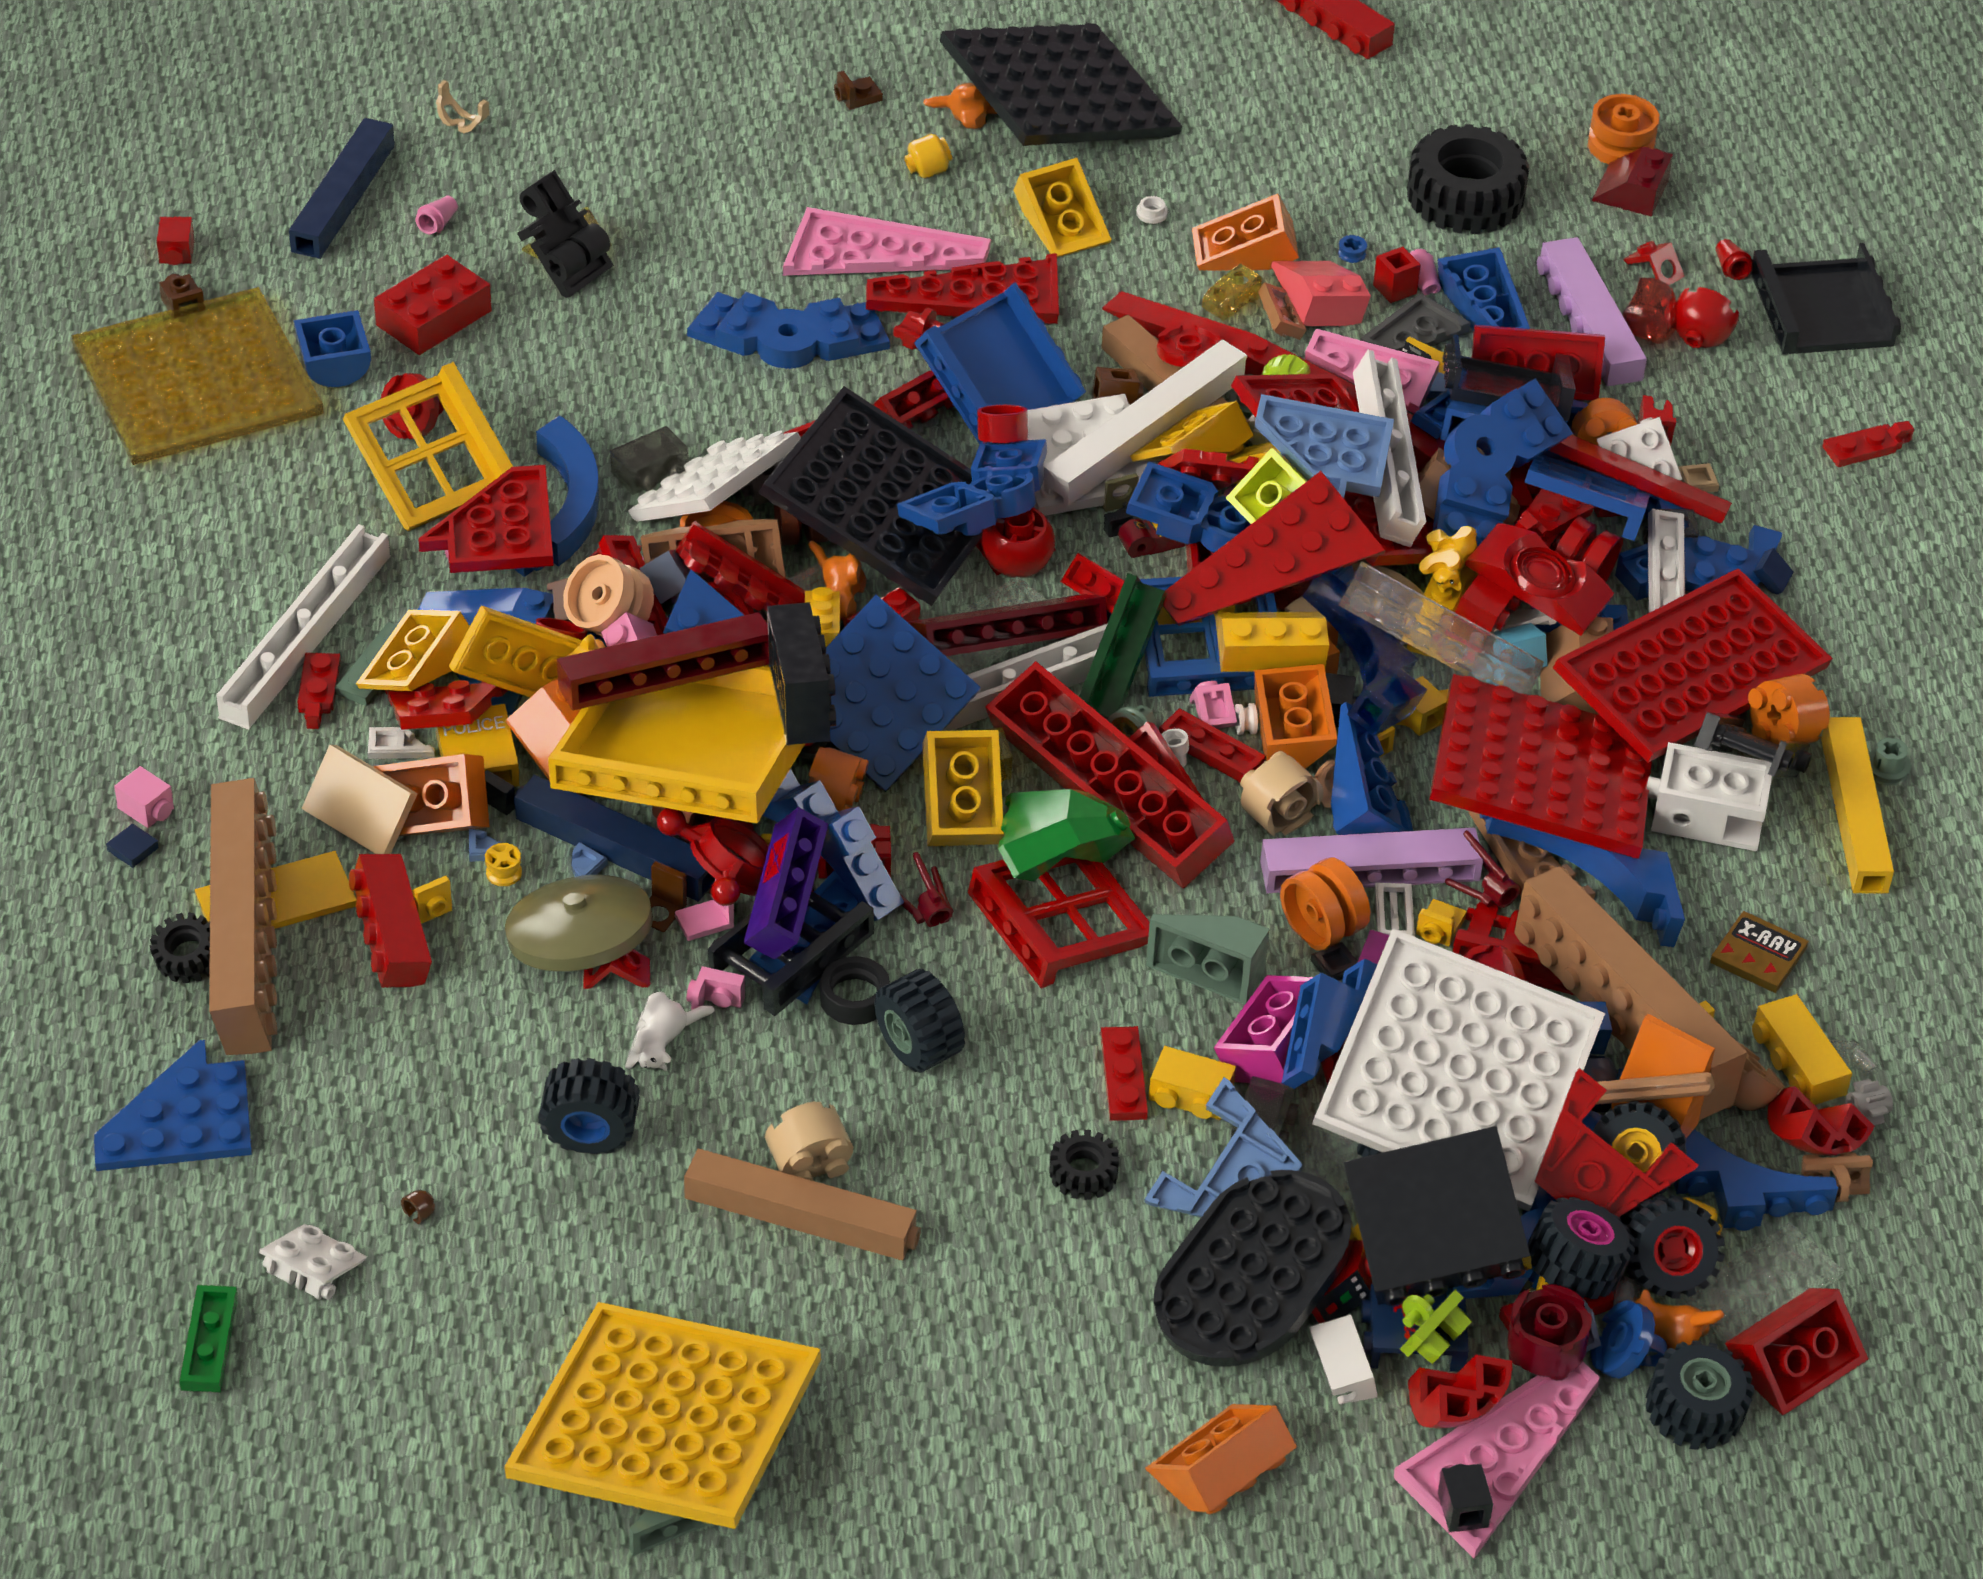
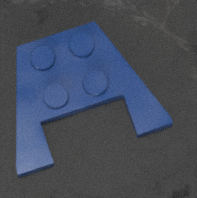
(1712, 559)

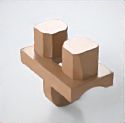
(1849, 1169)

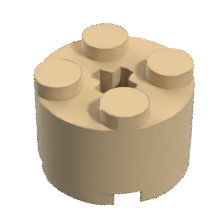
(1280, 794)
(810, 1142)

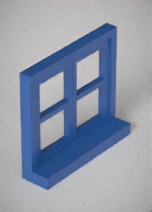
(1591, 489)
(1183, 676)

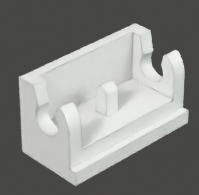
(1344, 1360)

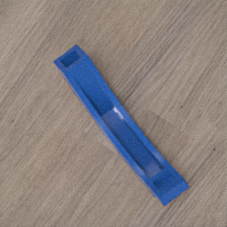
(573, 458)

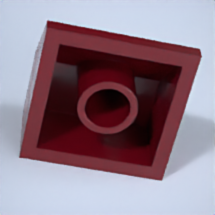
(1635, 181)

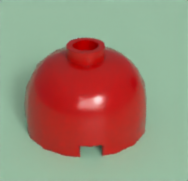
(1704, 318)

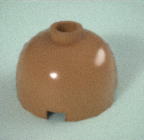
(1757, 1085)

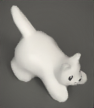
(657, 1027)

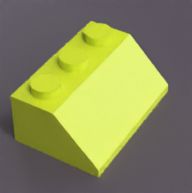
(1265, 486)

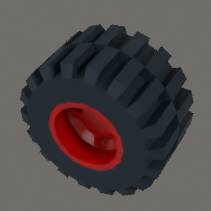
(1673, 1246)

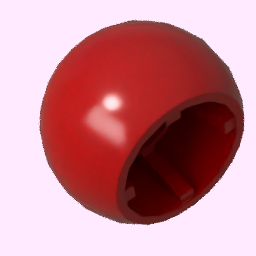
(1019, 544)

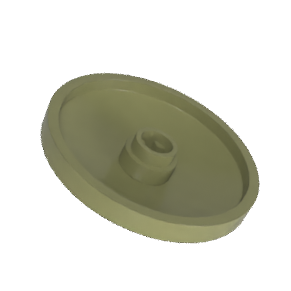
(578, 923)

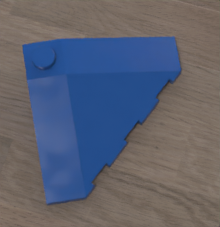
(516, 602)

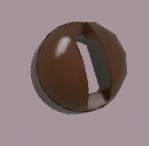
(420, 1201)

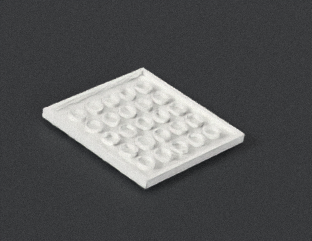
(1457, 1052)

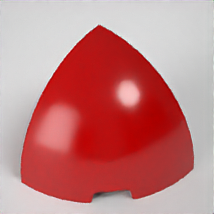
(1817, 1130)
(1457, 1399)

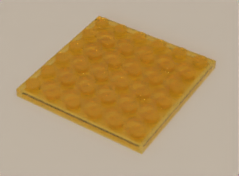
(196, 375)

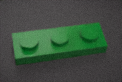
(208, 1338)

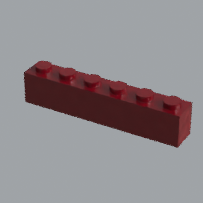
(1013, 624)
(663, 661)

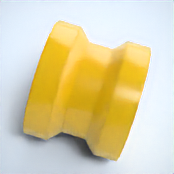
(497, 860)

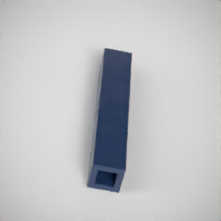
(341, 188)
(608, 833)

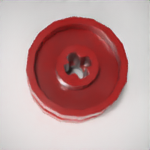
(1583, 544)

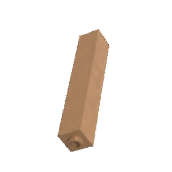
(1137, 350)
(801, 1204)

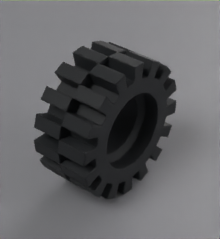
(174, 935)
(1084, 1181)

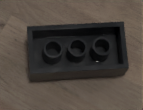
(800, 673)

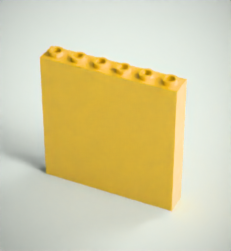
(682, 748)

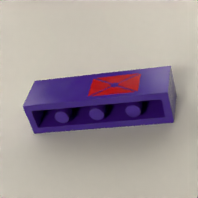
(786, 883)

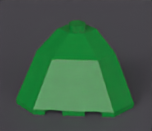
(1057, 825)

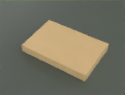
(359, 800)

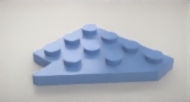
(1339, 442)

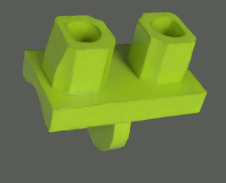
(1446, 1316)

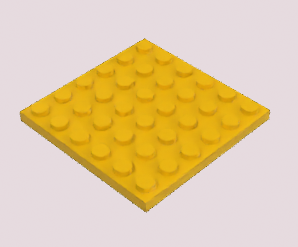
(664, 1415)

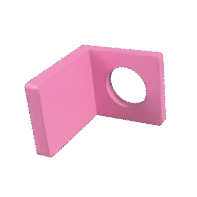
(705, 919)

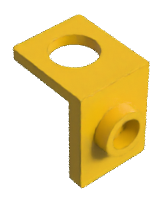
(433, 899)

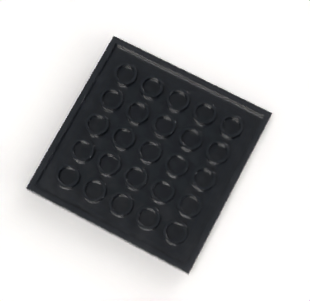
(1060, 84)
(848, 485)

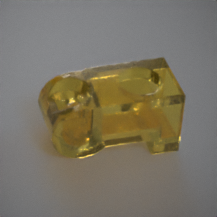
(1231, 294)

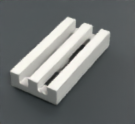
(1393, 888)

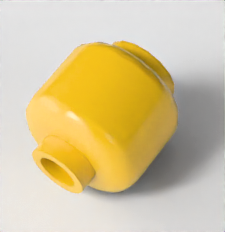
(928, 156)

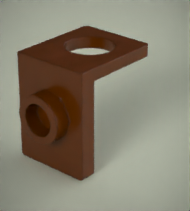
(668, 891)

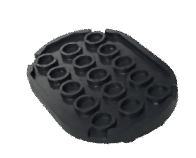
(1253, 1268)

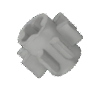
(1871, 1100)

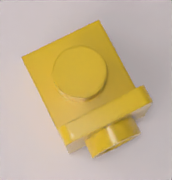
(1440, 922)

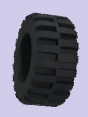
(1461, 203)

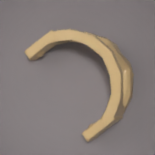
(445, 98)

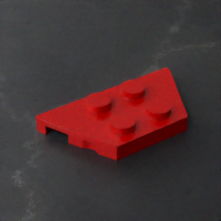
(1209, 466)

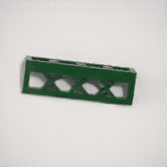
(1122, 646)

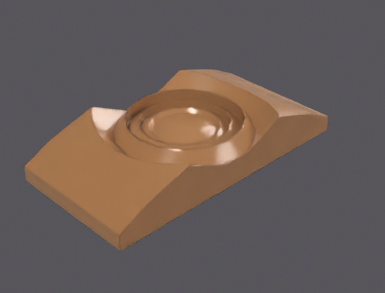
(755, 537)

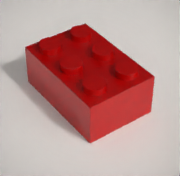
(432, 304)

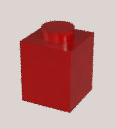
(175, 240)
(1396, 274)

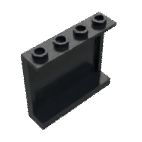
(1826, 303)
(1487, 381)
(1438, 1216)

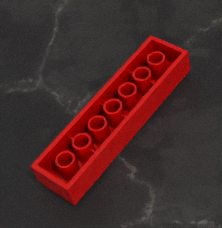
(1093, 756)

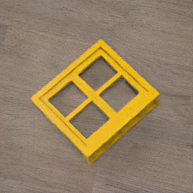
(471, 430)

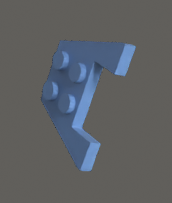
(1250, 1154)

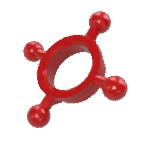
(709, 849)

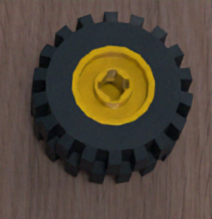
(1640, 1133)

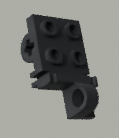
(564, 240)

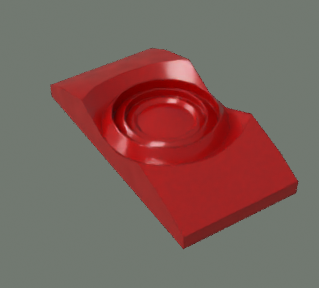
(1541, 577)

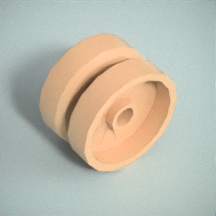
(603, 591)

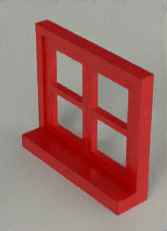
(1028, 939)

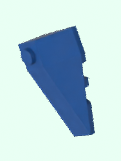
(1362, 785)

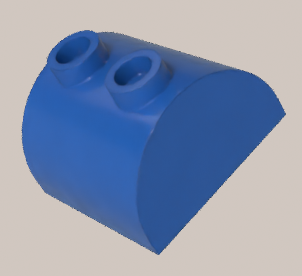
(334, 348)

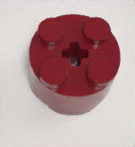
(1549, 1331)

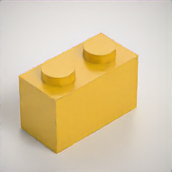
(1187, 1081)

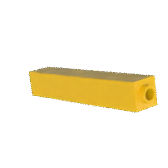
(1857, 806)

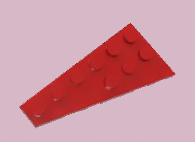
(968, 287)
(1286, 546)

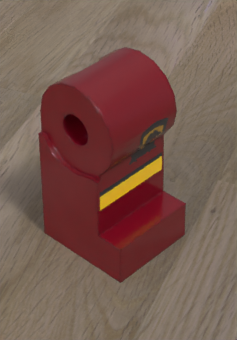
(1141, 539)

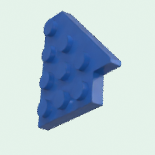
(181, 1117)

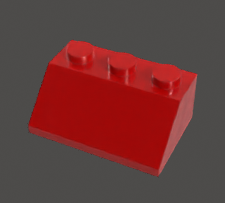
(1800, 1348)

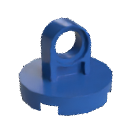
(1627, 1340)

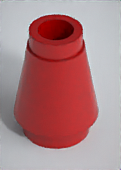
(1733, 260)

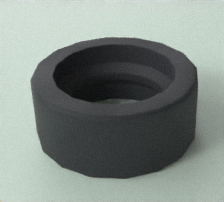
(847, 969)

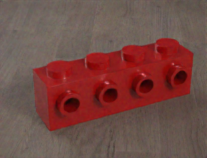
(915, 400)
(390, 920)

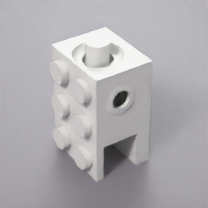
(1711, 796)

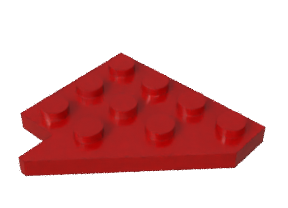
(498, 526)

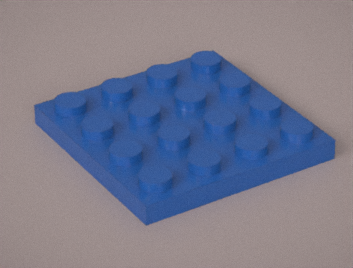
(891, 691)

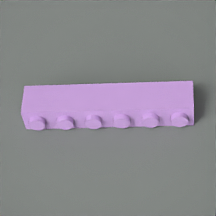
(1591, 308)
(1377, 857)

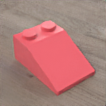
(1323, 292)

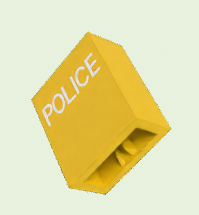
(485, 737)

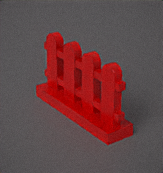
(736, 570)
(1479, 932)

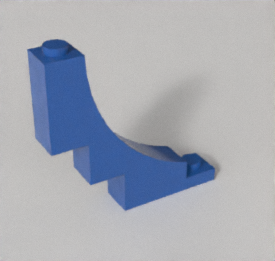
(1641, 884)
(1324, 1020)

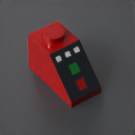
(1347, 1289)

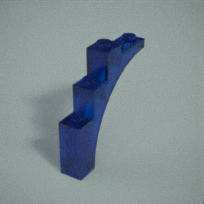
(1384, 663)

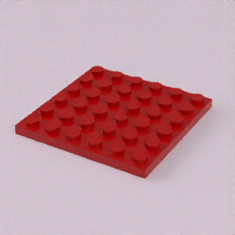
(1540, 767)

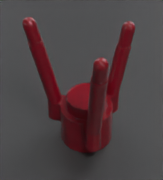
(1496, 885)
(933, 903)

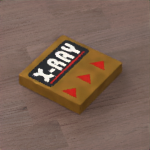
(1756, 954)

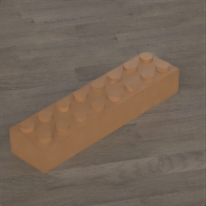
(242, 917)
(1608, 966)

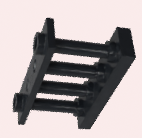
(1726, 733)
(803, 967)

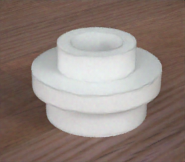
(1152, 210)

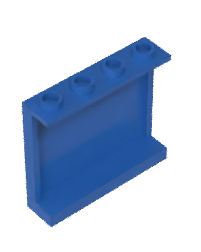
(999, 358)

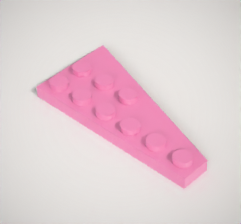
(857, 244)
(1507, 1442)

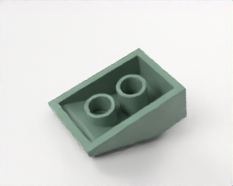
(1210, 952)

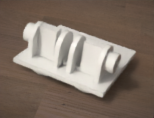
(1644, 444)
(310, 1260)

